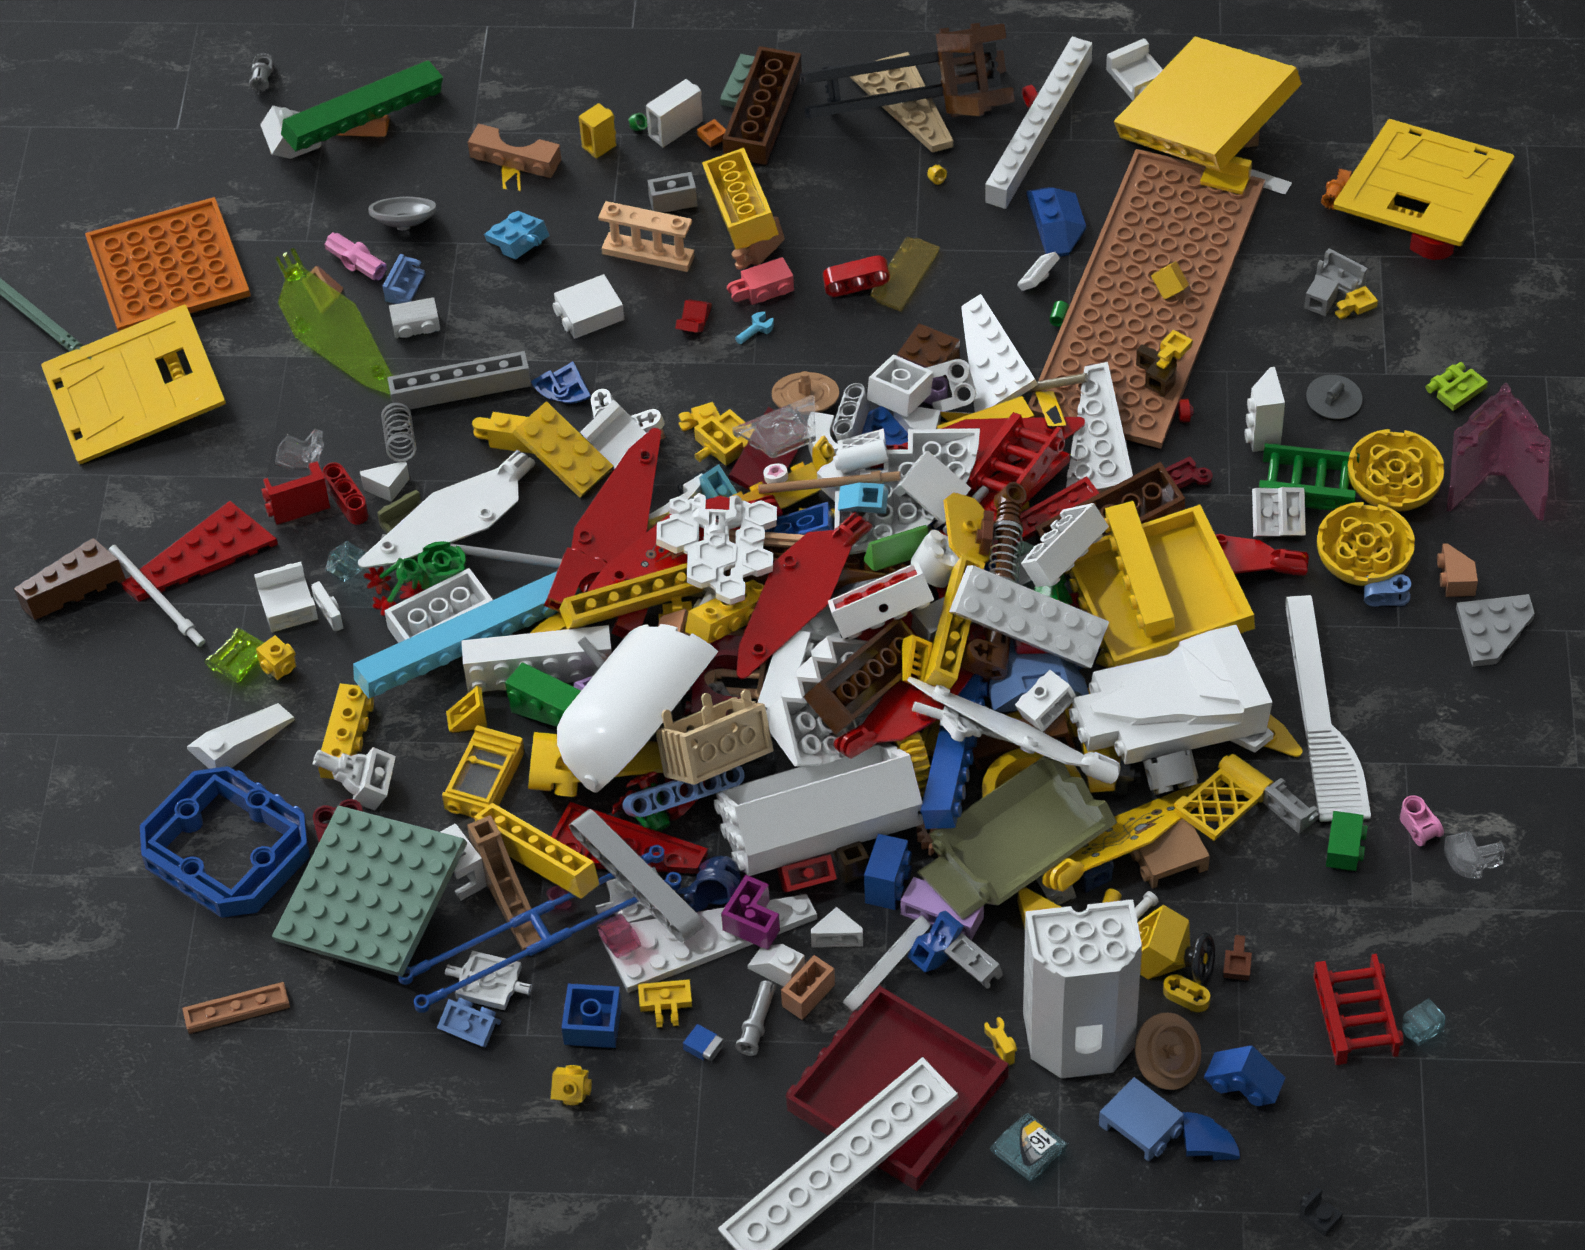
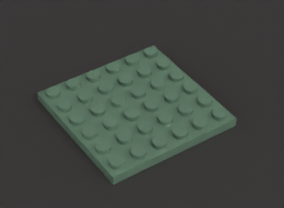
(369, 890)

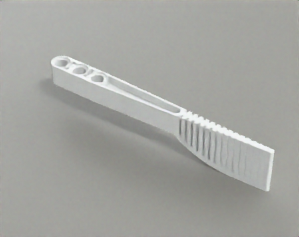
(1334, 764)

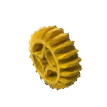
(915, 748)

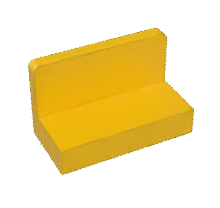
(1231, 178)

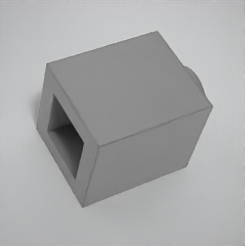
(1321, 295)

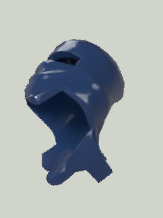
(714, 883)

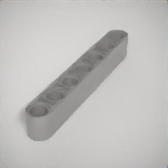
(636, 876)

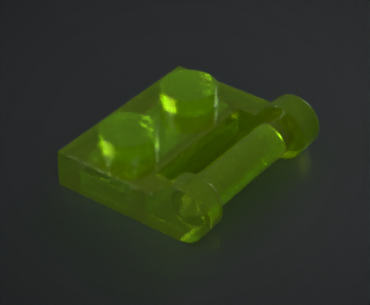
(240, 660)

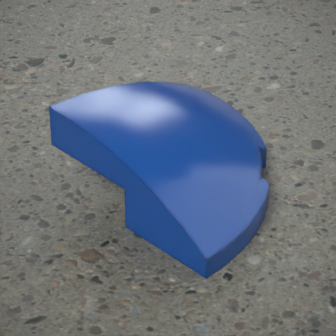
(563, 385)
(1207, 1137)

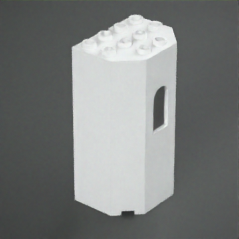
(819, 808)
(1081, 987)

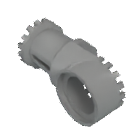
(261, 72)

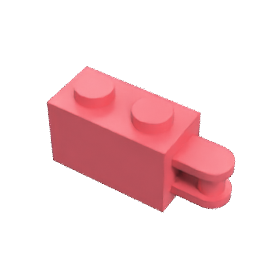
(762, 282)

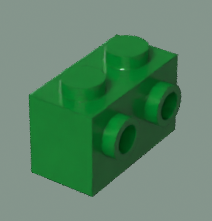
(1344, 840)

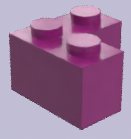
(748, 916)

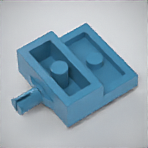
(517, 234)

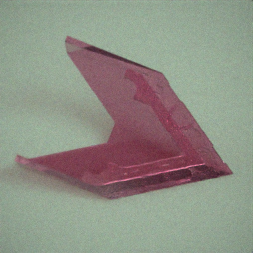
(1504, 442)

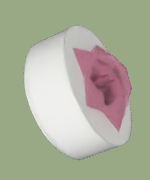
(775, 473)

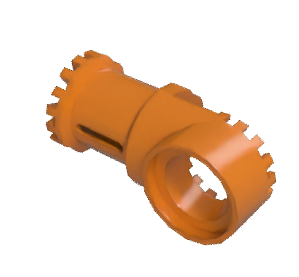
(1334, 188)

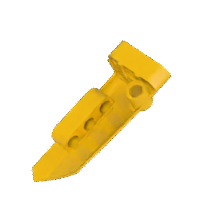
(549, 768)

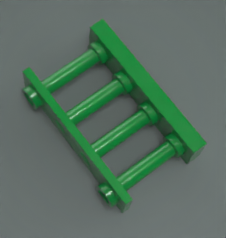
(1315, 496)

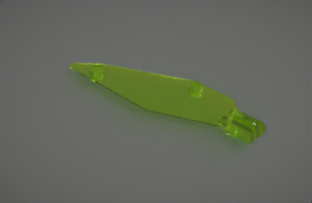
(330, 325)

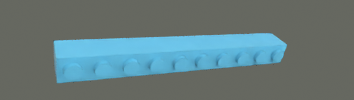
(444, 642)

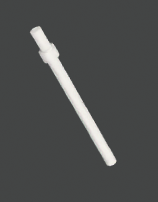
(185, 626)

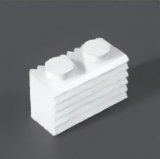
(414, 318)

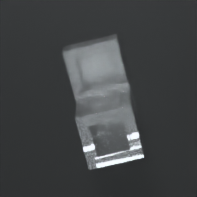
(296, 454)
(1468, 858)

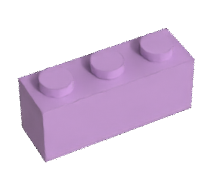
(923, 900)

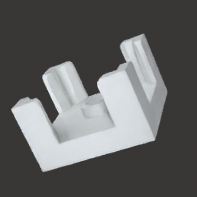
(469, 865)

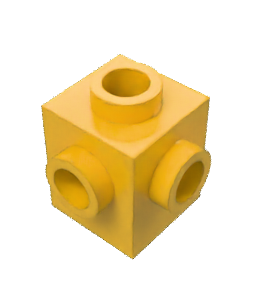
(276, 657)
(570, 1084)

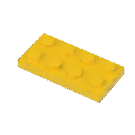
(563, 449)

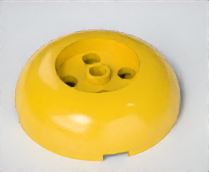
(1396, 457)
(1366, 531)

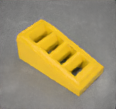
(924, 650)

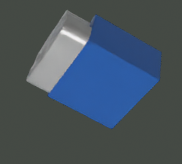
(703, 1043)

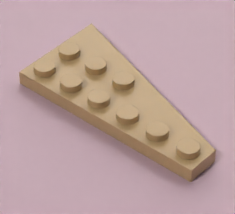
(917, 116)

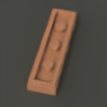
(236, 1007)

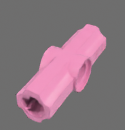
(355, 256)

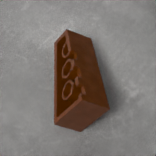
(69, 579)

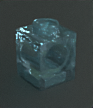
(344, 561)
(1423, 1022)

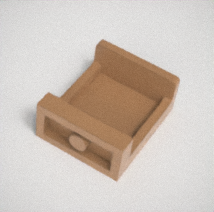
(1171, 853)

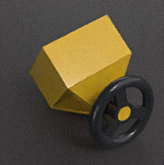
(1168, 948)

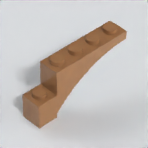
(502, 877)

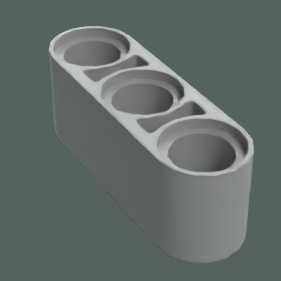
(851, 412)

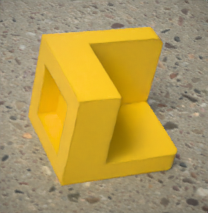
(1170, 280)

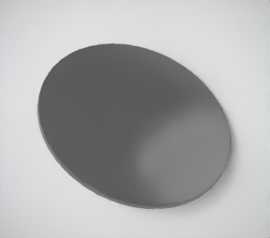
(1334, 396)

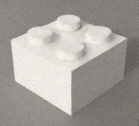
(899, 385)

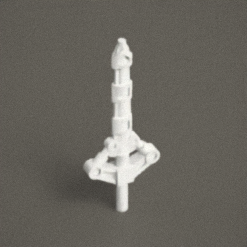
(956, 723)

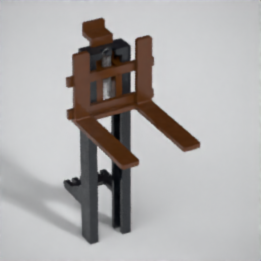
(976, 68)

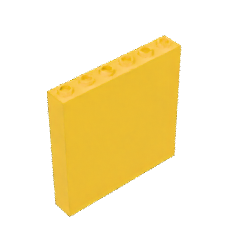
(1208, 103)
(1194, 576)

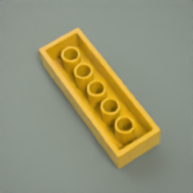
(740, 199)

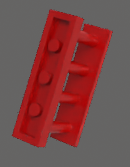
(1003, 445)
(1337, 1023)

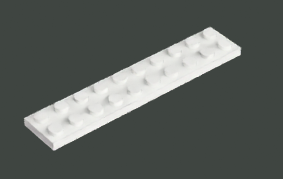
(840, 1160)

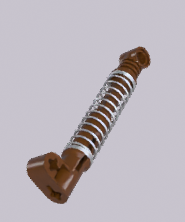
(991, 656)

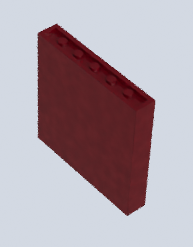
(877, 1049)

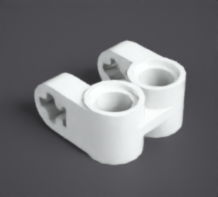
(955, 384)

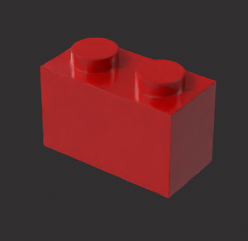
(806, 873)

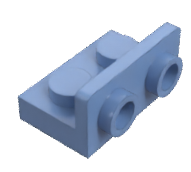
(467, 1022)

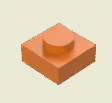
(711, 133)

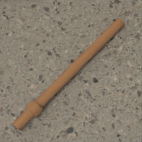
(875, 477)

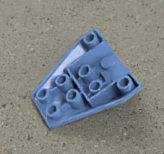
(1024, 673)

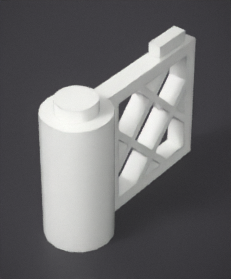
(861, 451)

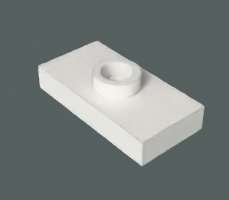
(1038, 271)
(328, 606)

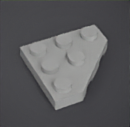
(1493, 626)

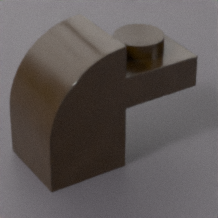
(1156, 378)
(851, 861)

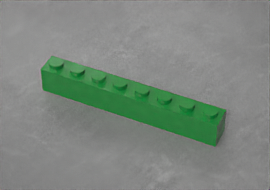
(361, 106)

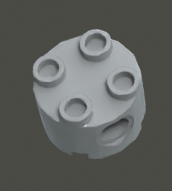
(1171, 770)

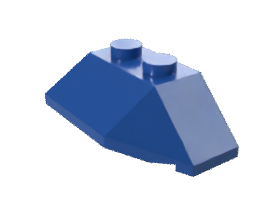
(1057, 219)

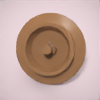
(804, 384)
(1168, 1051)

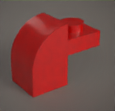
(1430, 247)

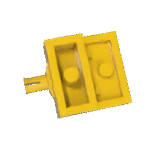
(718, 438)

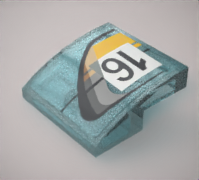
(1028, 1146)

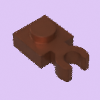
(985, 535)

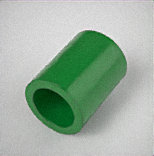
(1058, 313)

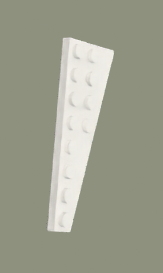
(666, 956)

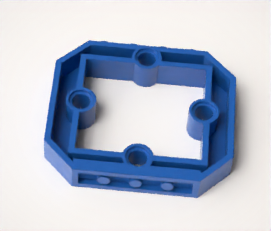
(262, 879)

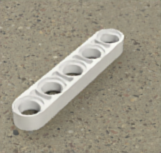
(886, 963)

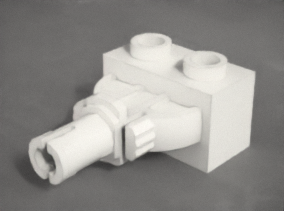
(361, 774)

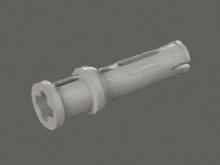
(753, 1027)

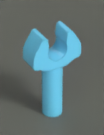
(756, 326)

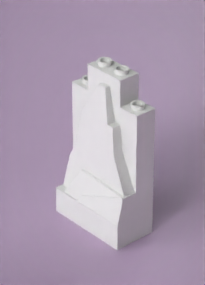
(1175, 701)

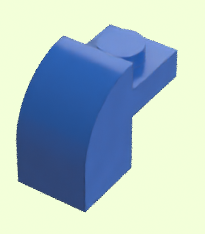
(930, 947)

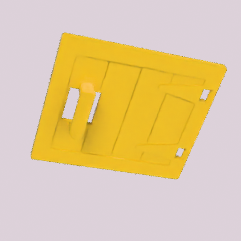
(1429, 170)
(121, 390)

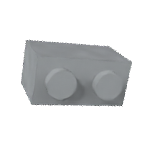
(672, 192)

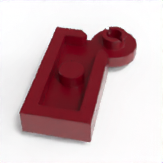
(1186, 472)

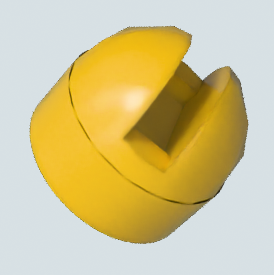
(937, 171)

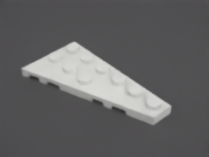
(1100, 444)

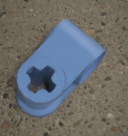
(1387, 592)

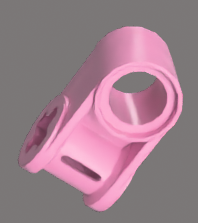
(1423, 823)

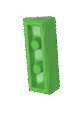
(894, 548)

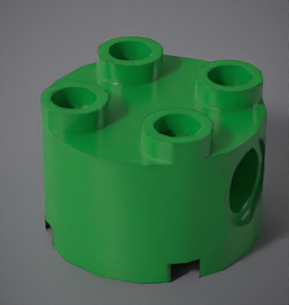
(439, 563)

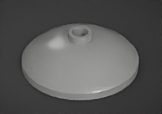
(402, 211)

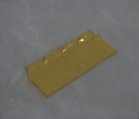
(905, 272)

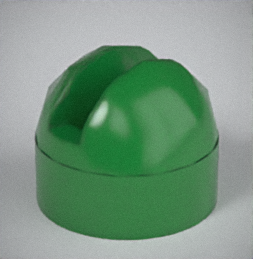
(641, 119)

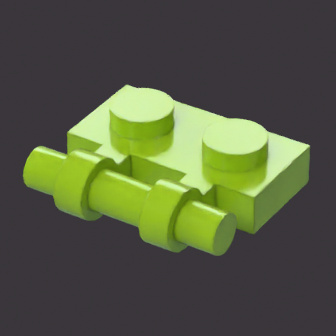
(1462, 387)

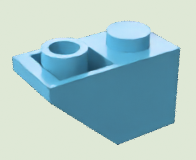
(863, 498)

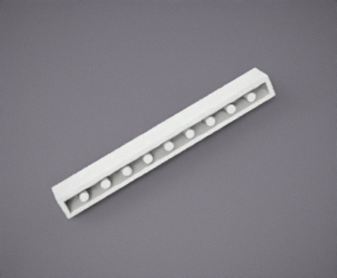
(1038, 123)

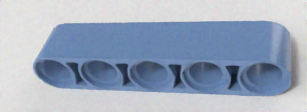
(672, 793)

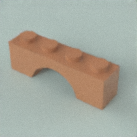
(538, 158)

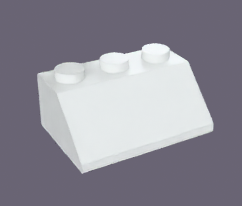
(1265, 412)

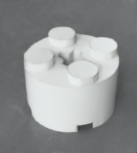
(935, 559)

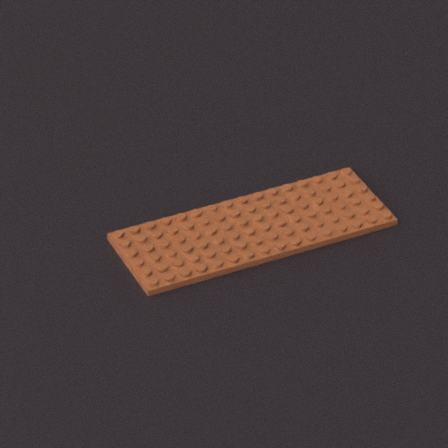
(1154, 221)

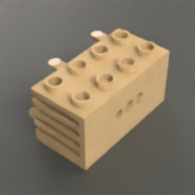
(713, 739)

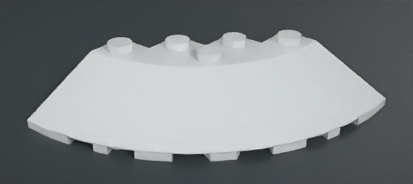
(952, 447)
(796, 724)

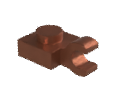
(1237, 962)

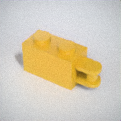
(500, 431)

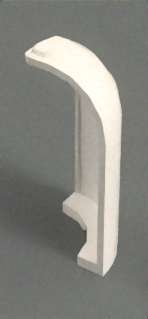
(626, 700)

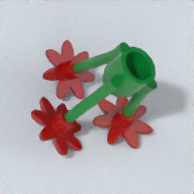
(406, 572)
(655, 821)

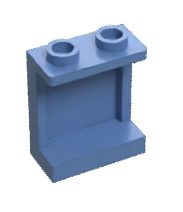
(1142, 1118)

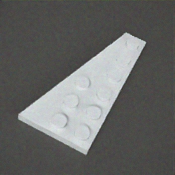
(993, 360)

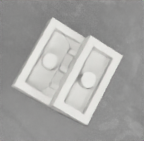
(1278, 512)

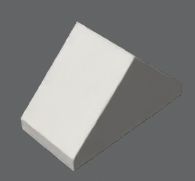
(385, 480)
(836, 931)

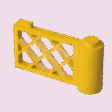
(1241, 779)

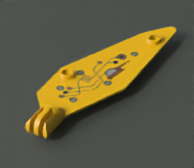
(1131, 832)

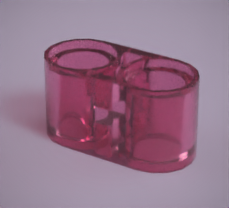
(619, 935)

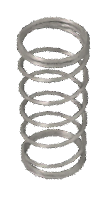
(401, 434)

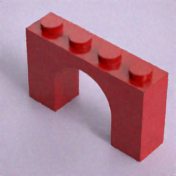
(578, 569)

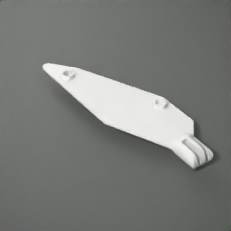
(453, 513)
(1028, 737)

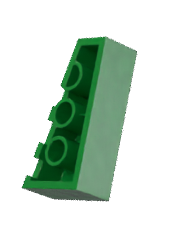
(538, 695)

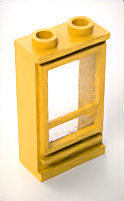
(483, 772)

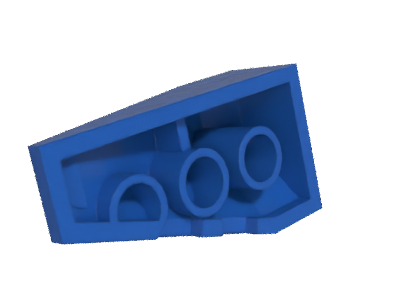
(806, 520)

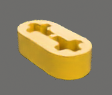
(1186, 993)

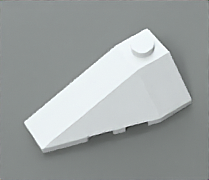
(239, 738)

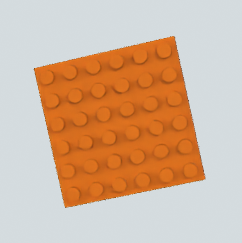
(167, 263)

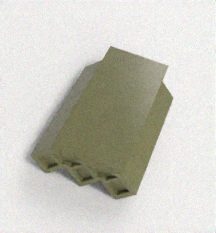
(1014, 836)

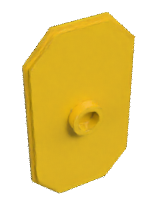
(962, 520)

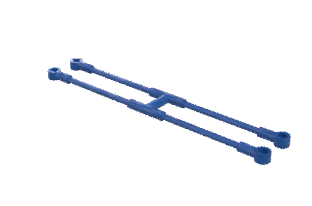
(531, 915)

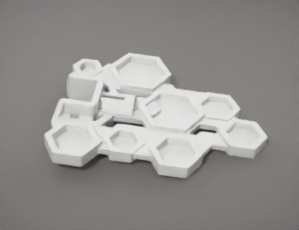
(716, 553)

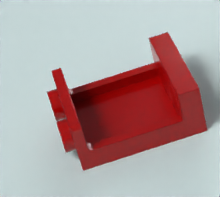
(296, 497)

